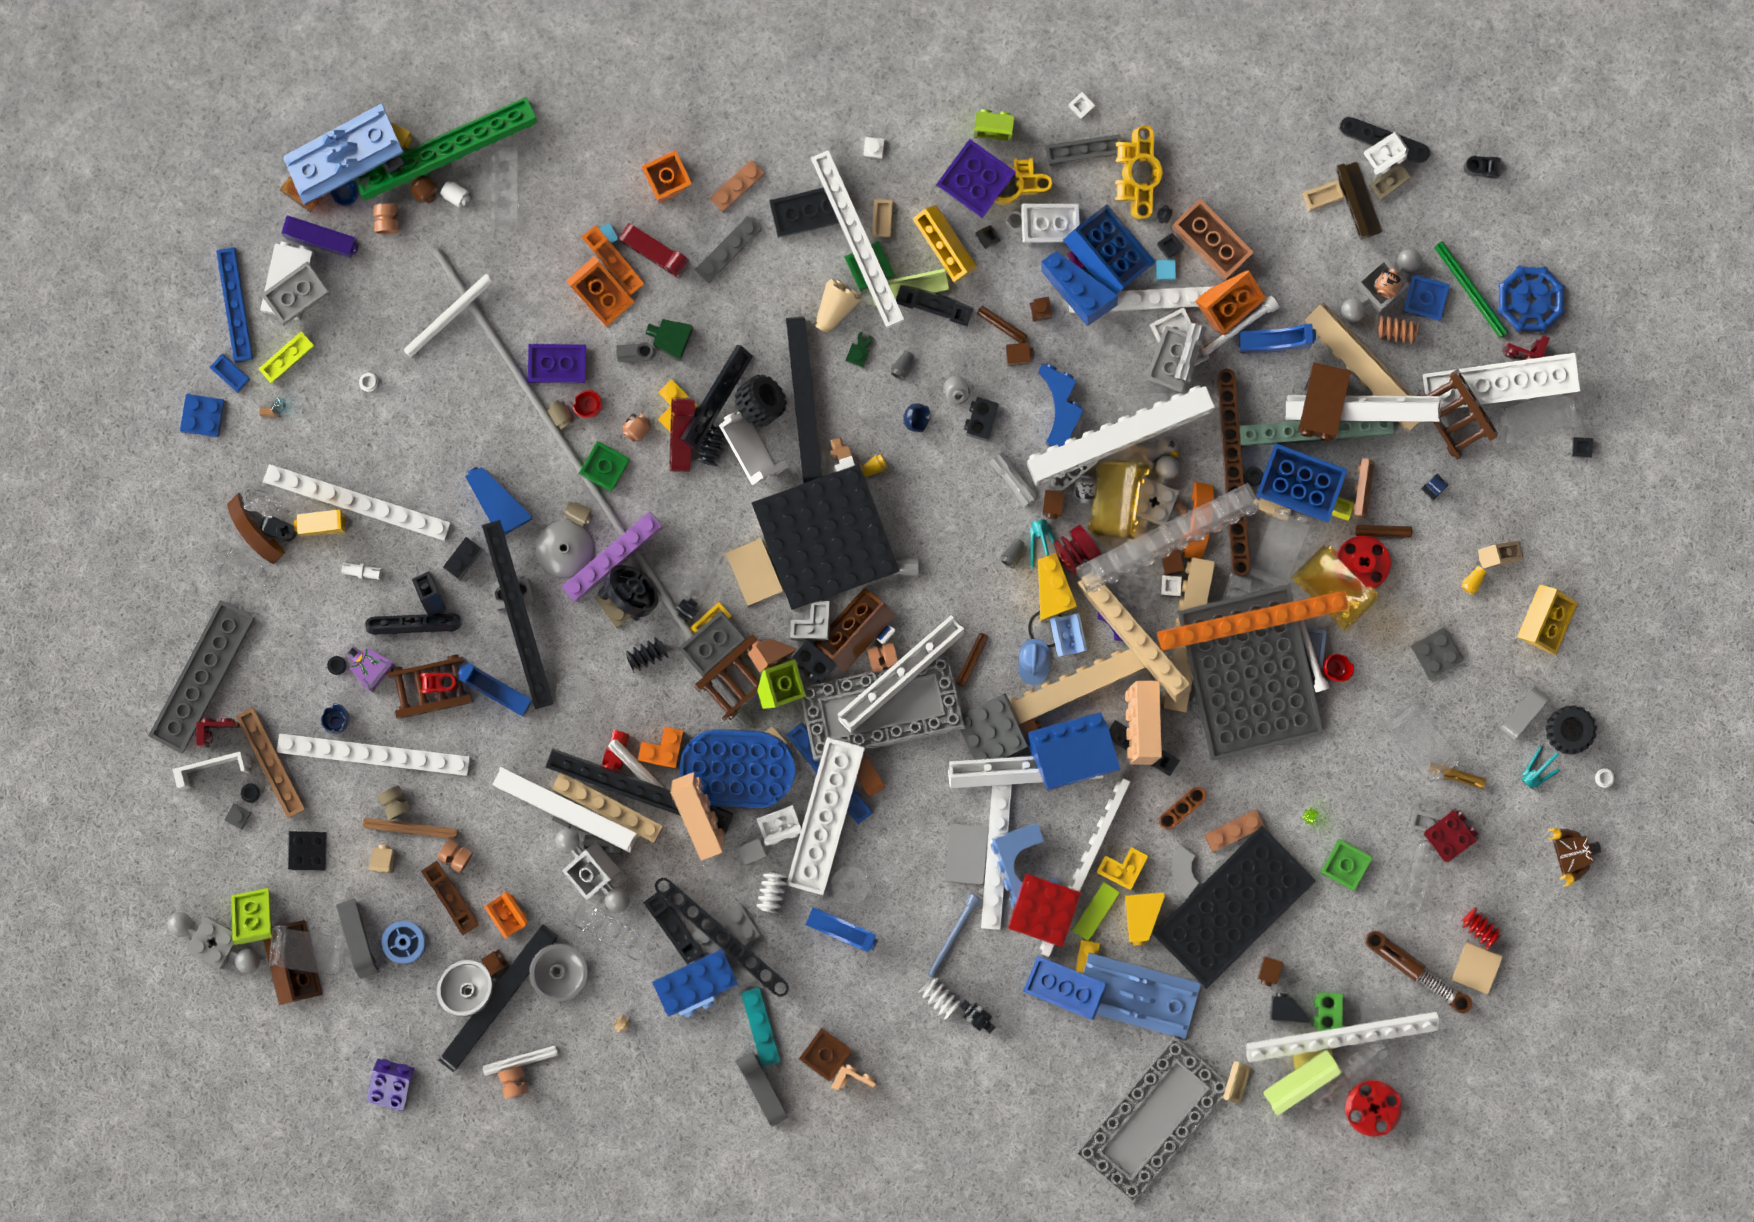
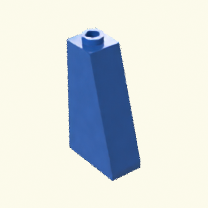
(497, 501)

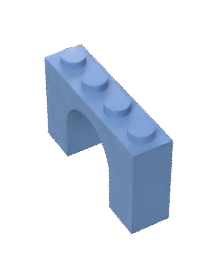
(1007, 848)

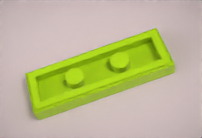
(1095, 911)

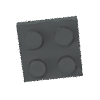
(1436, 653)

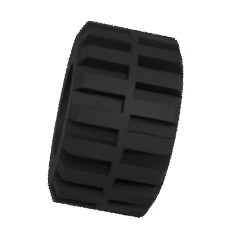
(760, 400)
(1554, 730)

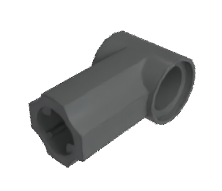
(632, 352)
(606, 846)

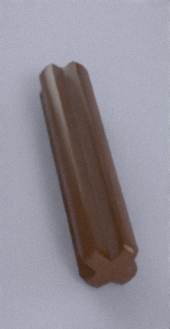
(1001, 324)
(1383, 531)
(972, 659)

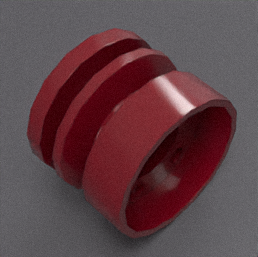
(1077, 549)

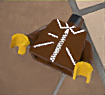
(1573, 853)

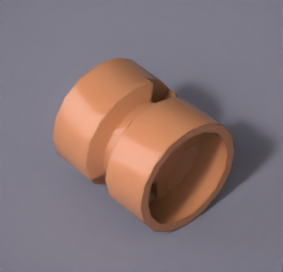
(386, 219)
(887, 652)
(454, 855)
(513, 1082)

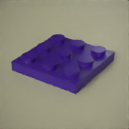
(975, 178)

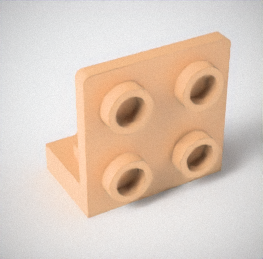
(841, 1078)

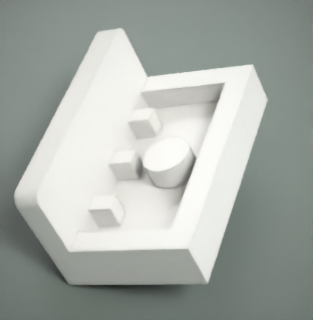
(1386, 153)
(779, 825)

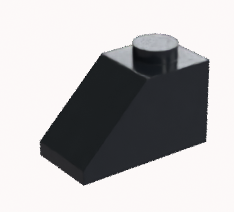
(428, 594)
(1286, 1009)

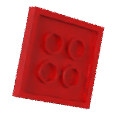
(1044, 910)

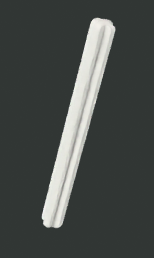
(448, 315)

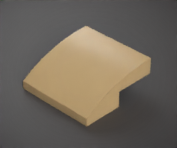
(1477, 967)

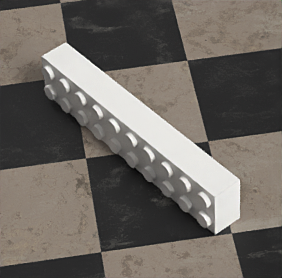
(1121, 435)

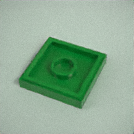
(856, 272)
(604, 466)

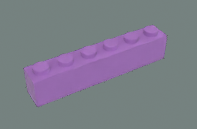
(613, 556)

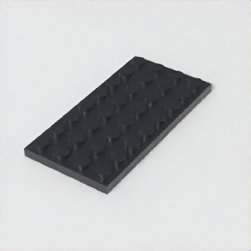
(1233, 907)

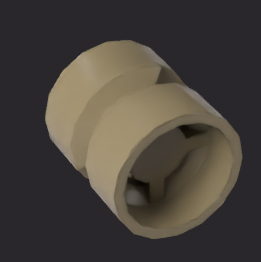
(394, 802)

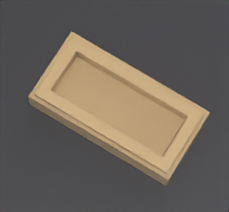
(1323, 195)
(882, 218)
(1237, 1082)

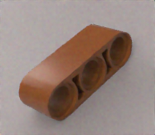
(868, 777)
(1186, 799)

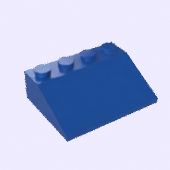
(1109, 250)
(1301, 482)
(1073, 751)

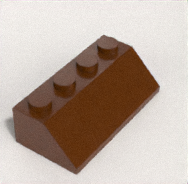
(855, 629)
(293, 984)

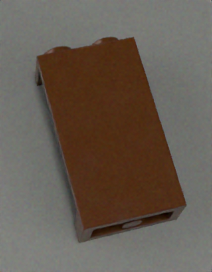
(1324, 402)

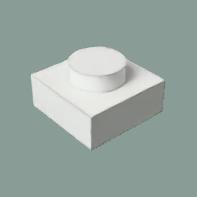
(1081, 105)
(873, 147)
(1171, 585)

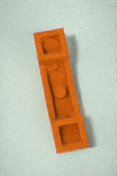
(612, 259)
(1201, 495)

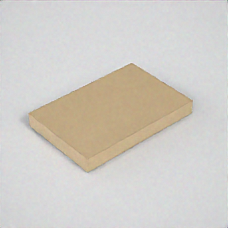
(754, 572)

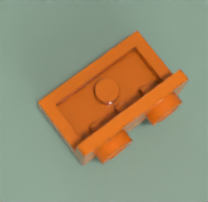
(506, 914)

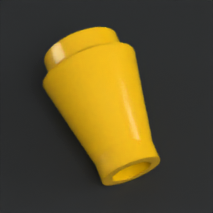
(874, 466)
(1473, 581)

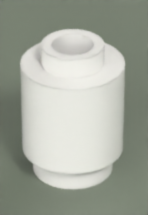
(455, 194)

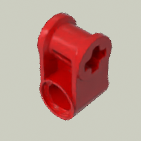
(435, 682)

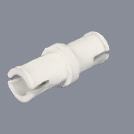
(361, 571)

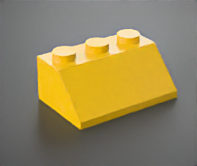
(1547, 619)

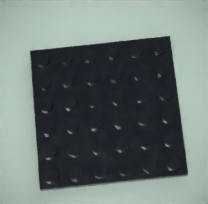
(825, 536)

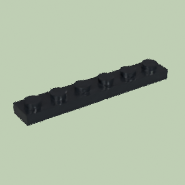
(716, 397)

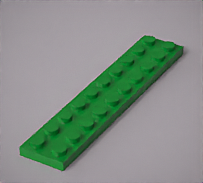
(450, 147)

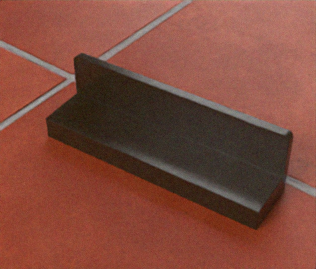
(1358, 200)

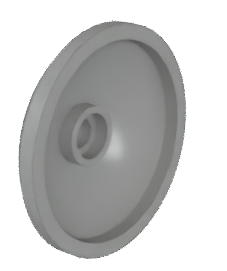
(569, 562)
(567, 981)
(456, 983)

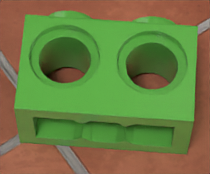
(1334, 1012)

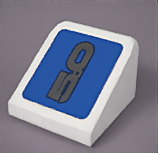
(885, 635)

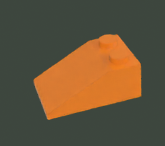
(600, 291)
(1230, 301)

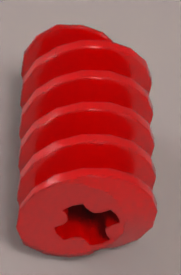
(1481, 928)

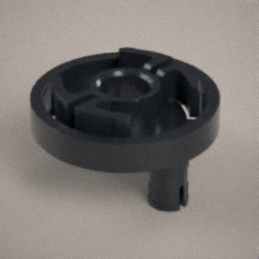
(632, 594)

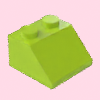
(993, 126)
(780, 685)

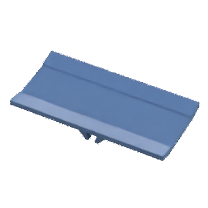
(343, 154)
(1144, 995)

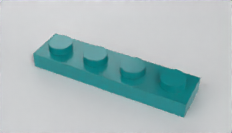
(760, 1027)

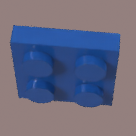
(1426, 298)
(202, 415)

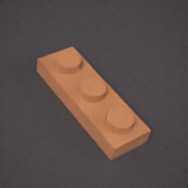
(737, 186)
(1363, 488)
(1234, 830)

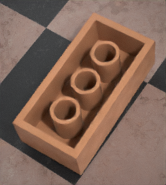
(1212, 240)

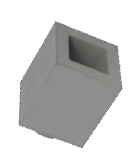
(753, 851)

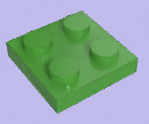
(1346, 865)

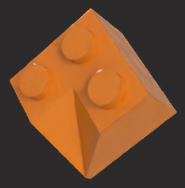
(666, 176)

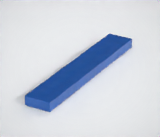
(234, 304)
(799, 737)

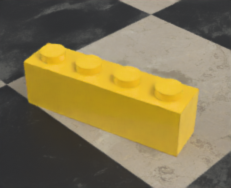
(944, 243)

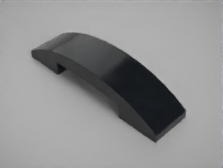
(934, 303)
(1165, 764)
(673, 928)

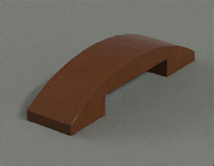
(251, 532)
(450, 897)

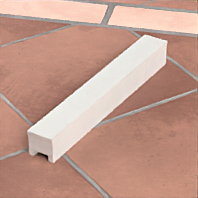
(1377, 408)
(900, 674)
(994, 772)
(565, 810)

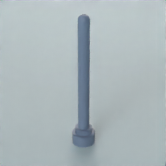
(972, 903)

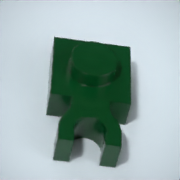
(858, 353)

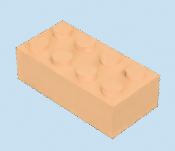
(1144, 722)
(697, 815)

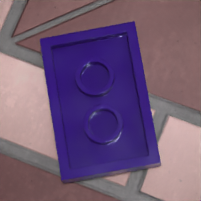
(556, 363)

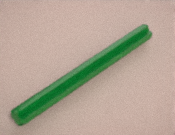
(1471, 289)

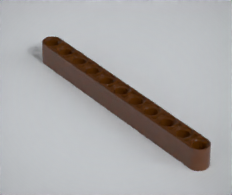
(1235, 463)

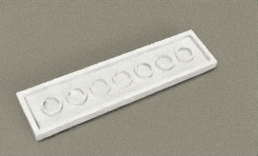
(1512, 380)
(825, 815)

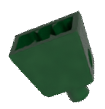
(670, 337)

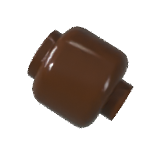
(424, 189)

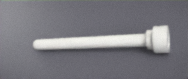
(1268, 306)
(1320, 682)

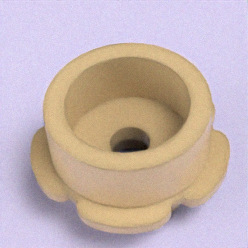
(621, 1023)

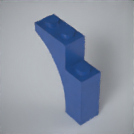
(1277, 340)
(1066, 413)
(494, 689)
(841, 930)

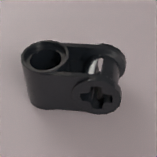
(1486, 167)
(275, 526)

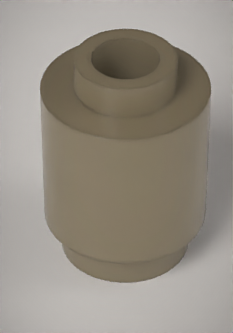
(560, 414)
(578, 514)

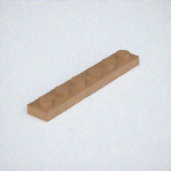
(270, 762)

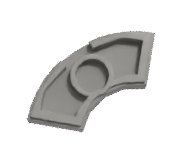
(1182, 871)

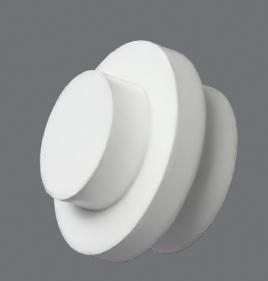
(368, 382)
(1604, 778)

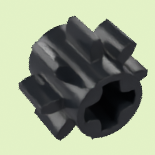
(687, 610)

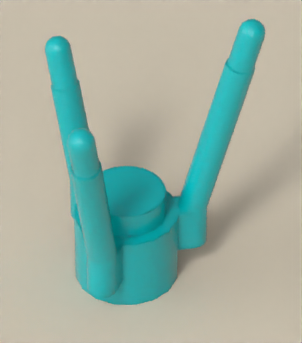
(1039, 529)
(1532, 778)

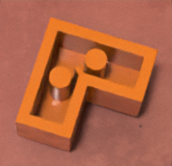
(665, 754)

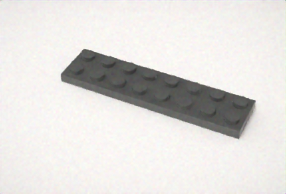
(201, 676)

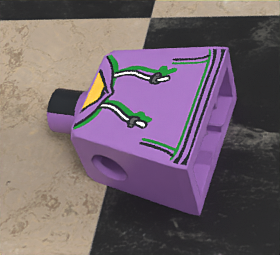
(369, 667)

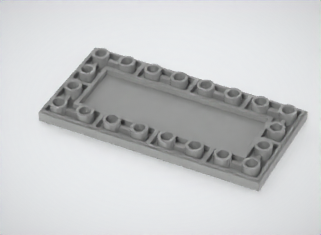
(917, 711)
(1153, 1120)

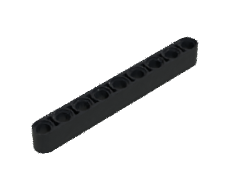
(803, 398)
(712, 934)
(500, 996)

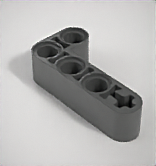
(356, 939)
(761, 1088)

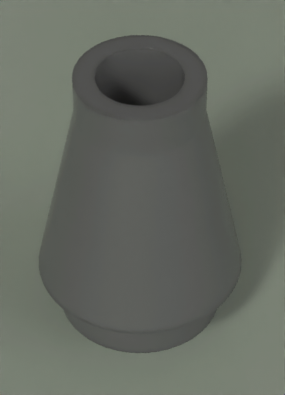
(902, 366)
(1013, 553)

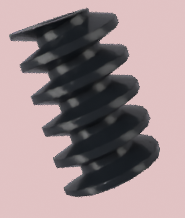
(712, 446)
(646, 654)

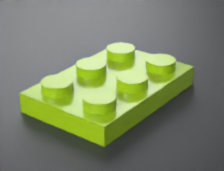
(251, 916)

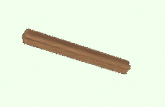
(410, 828)

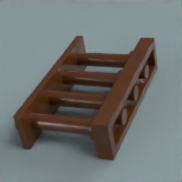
(1476, 414)
(720, 671)
(424, 706)

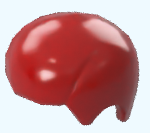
(587, 404)
(1338, 668)

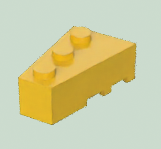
(1054, 590)

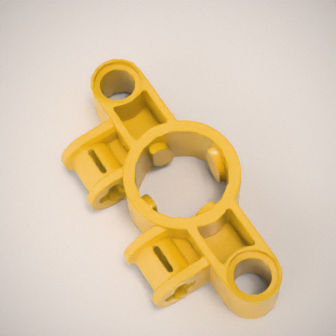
(1026, 181)
(1128, 189)

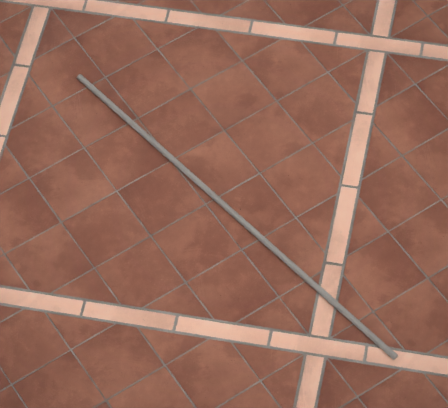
(578, 465)

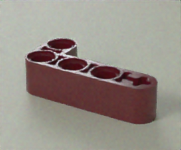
(653, 250)
(681, 415)

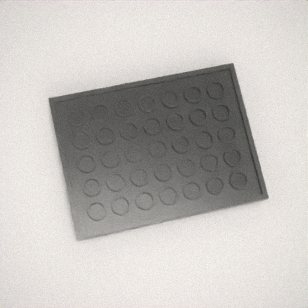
(1251, 684)

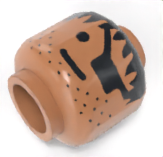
(1389, 283)
(636, 427)

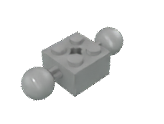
(1354, 309)
(1167, 469)
(591, 870)
(181, 924)

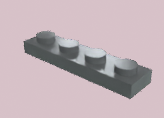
(1082, 149)
(728, 249)

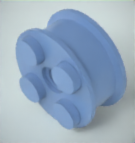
(392, 942)

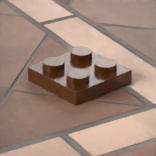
(825, 1054)

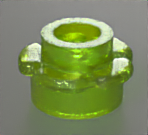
(1309, 816)

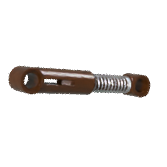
(1416, 970)

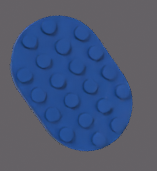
(740, 767)

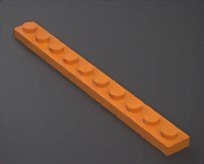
(1252, 620)

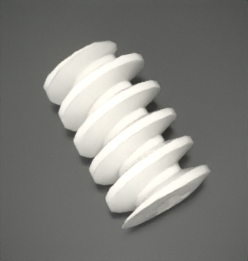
(771, 892)
(939, 997)

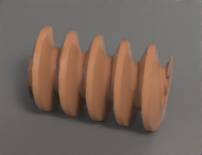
(1397, 330)

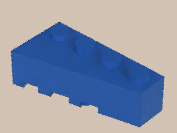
(1078, 288)

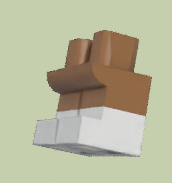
(841, 453)

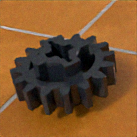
(977, 1016)

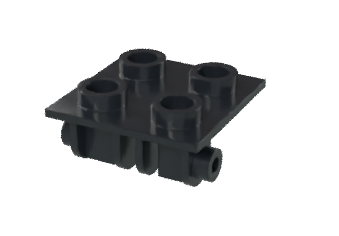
(306, 850)

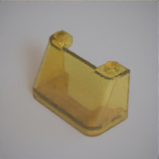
(1116, 498)
(1326, 575)

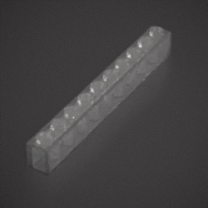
(1167, 538)

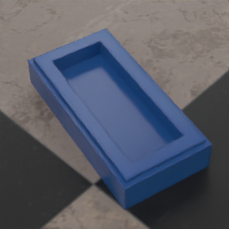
(229, 373)

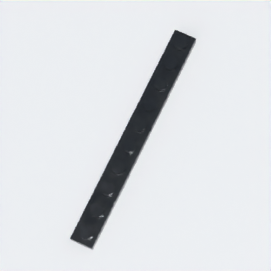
(517, 614)
(623, 784)

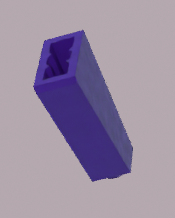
(319, 237)

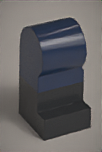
(1434, 486)

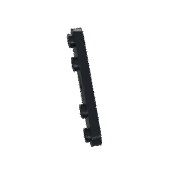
(1366, 133)
(422, 623)

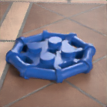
(1538, 291)

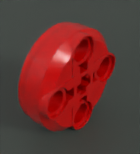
(1363, 550)
(1378, 1095)

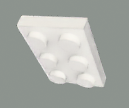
(1048, 222)
(1180, 321)

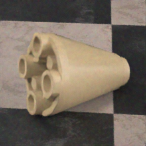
(836, 305)

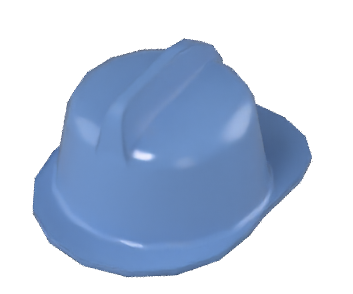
(1034, 661)

